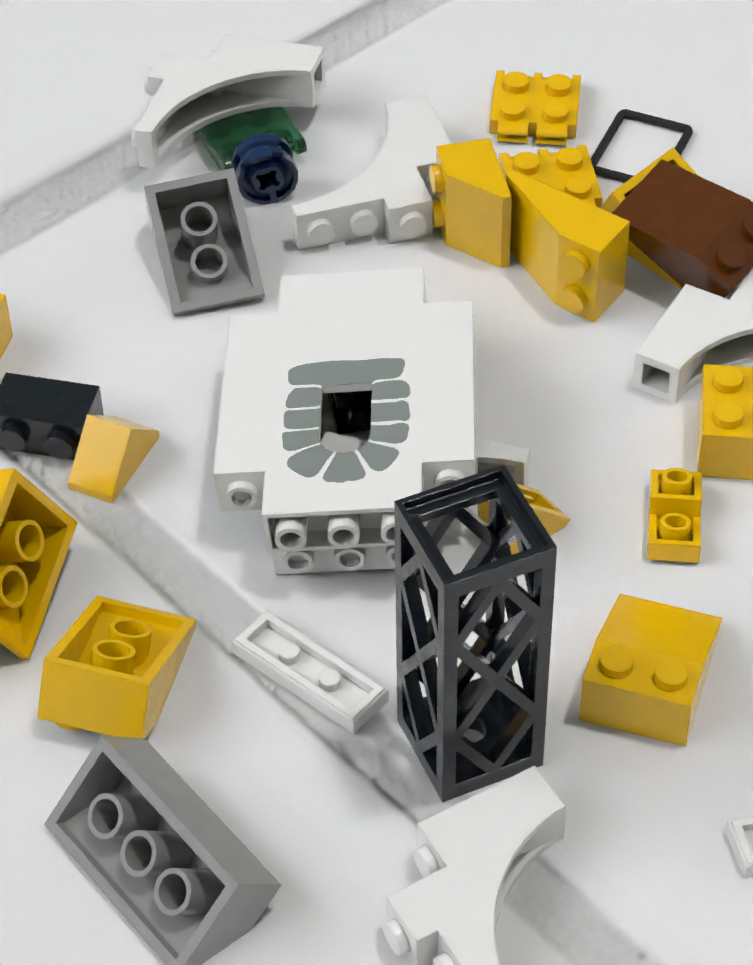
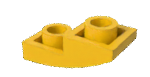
(674, 515)

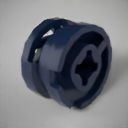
(263, 169)

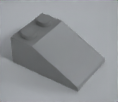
(203, 242)

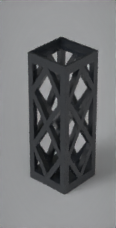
(494, 704)

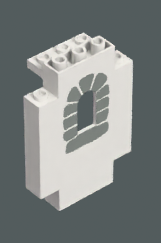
(332, 338)

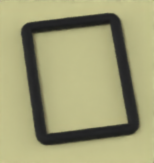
(625, 113)

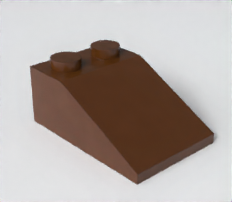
(691, 228)

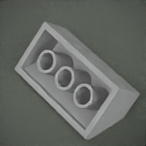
(160, 852)

